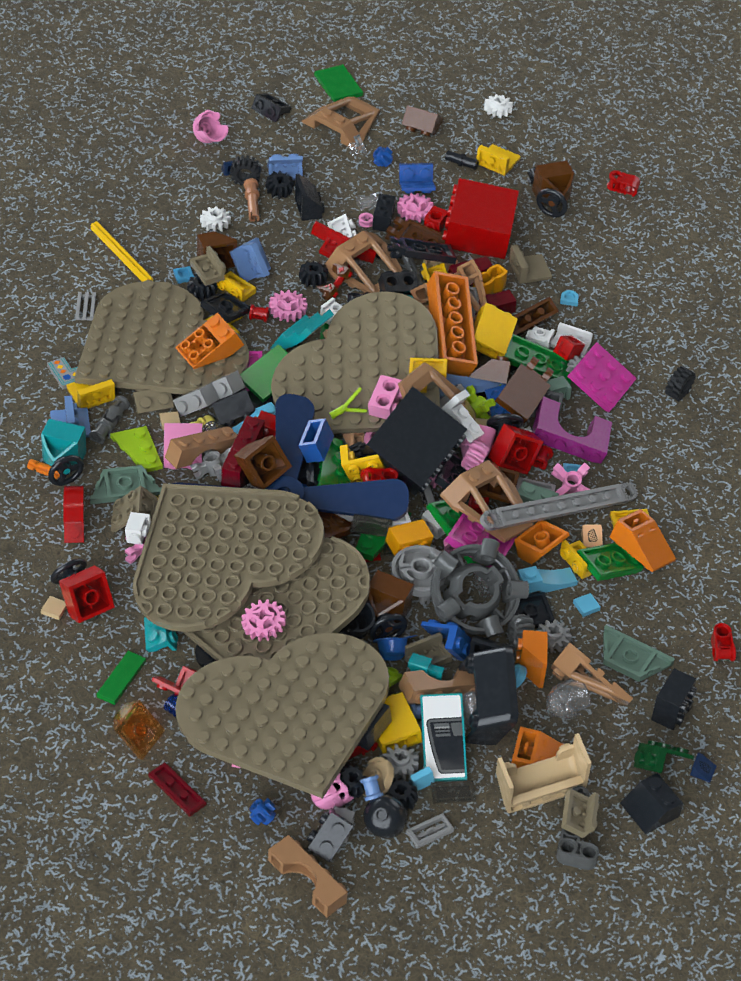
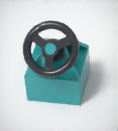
(64, 450)

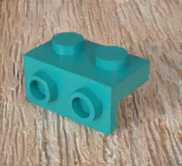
(159, 637)

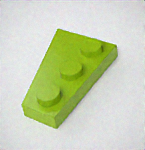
(139, 447)

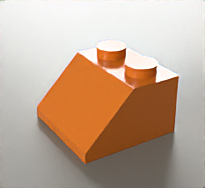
(538, 541)
(533, 655)

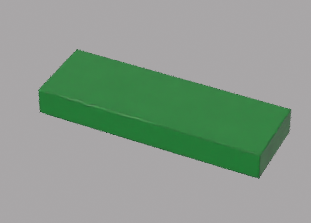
(121, 677)

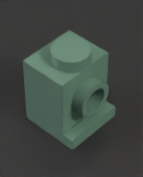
(560, 385)

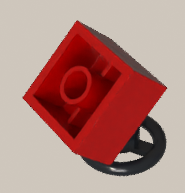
(514, 446)
(83, 589)

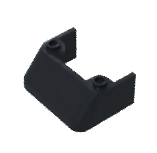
(495, 695)

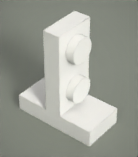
(461, 414)

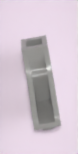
(209, 393)

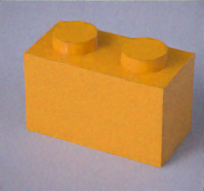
(408, 535)

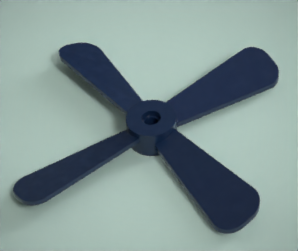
(369, 498)

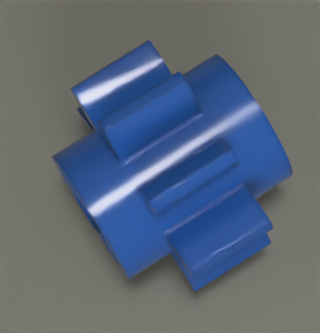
(382, 156)
(262, 811)

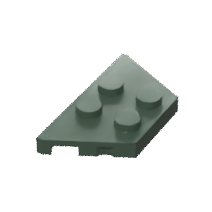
(118, 482)
(632, 656)

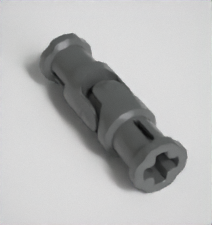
(109, 419)

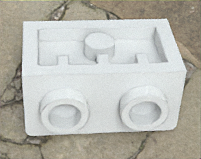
(343, 225)
(582, 335)

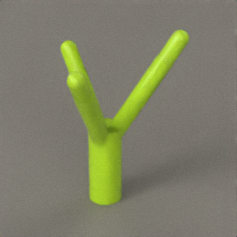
(343, 408)

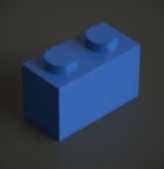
(316, 440)

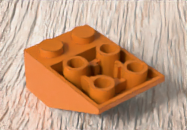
(210, 343)
(643, 540)
(533, 747)

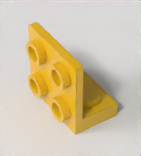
(497, 158)
(92, 395)
(353, 466)

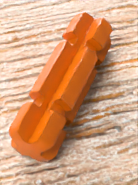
(41, 468)

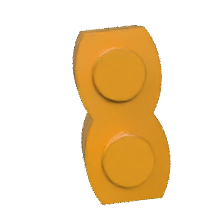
(494, 279)

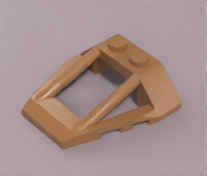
(341, 124)
(347, 251)
(474, 275)
(423, 376)
(469, 481)
(574, 660)

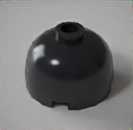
(385, 816)

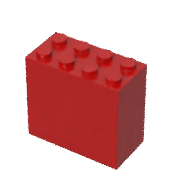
(480, 218)

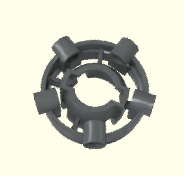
(500, 572)

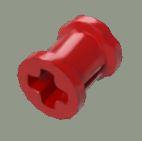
(259, 313)
(542, 457)

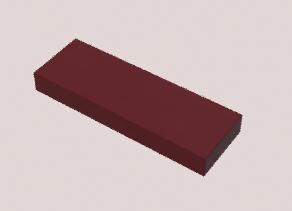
(177, 789)

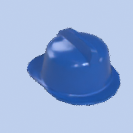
(392, 648)

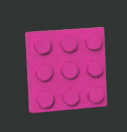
(602, 377)
(470, 532)

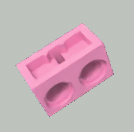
(383, 396)

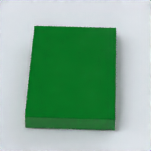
(338, 83)
(260, 374)
(609, 561)

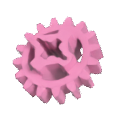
(414, 207)
(287, 305)
(263, 620)

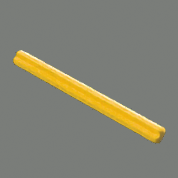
(122, 254)

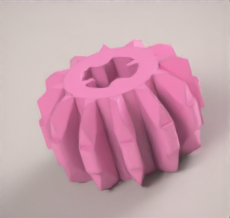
(475, 455)

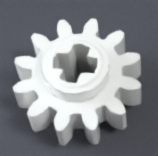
(498, 106)
(215, 219)

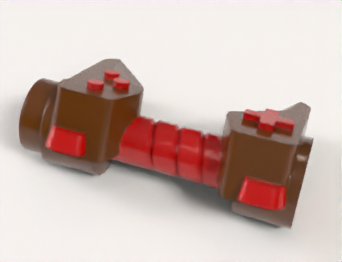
(330, 290)

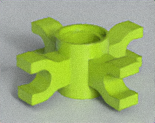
(479, 403)

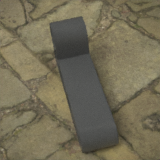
(577, 849)

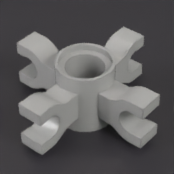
(212, 464)

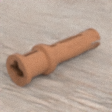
(252, 196)

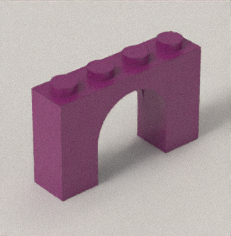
(590, 447)

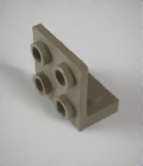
(528, 268)
(135, 501)

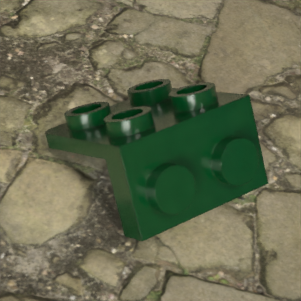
(653, 755)

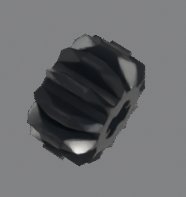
(279, 184)
(313, 274)
(199, 290)
(351, 778)
(404, 792)

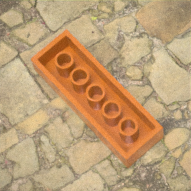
(452, 313)

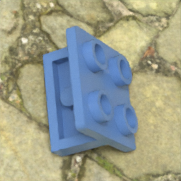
(290, 164)
(250, 260)
(72, 415)

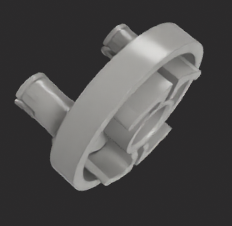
(408, 562)

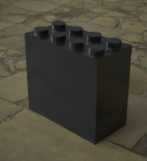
(416, 440)

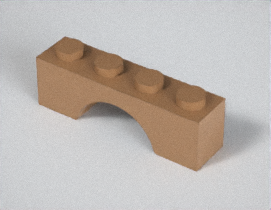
(186, 449)
(419, 683)
(290, 857)

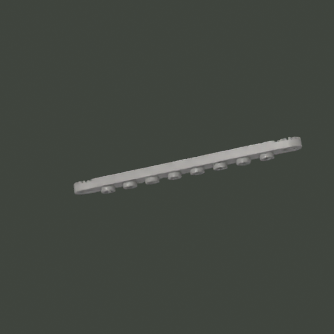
(558, 506)

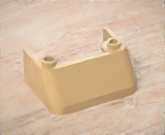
(544, 779)

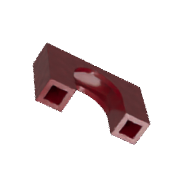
(502, 300)
(250, 431)

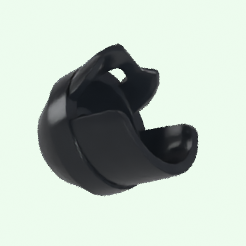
(361, 623)

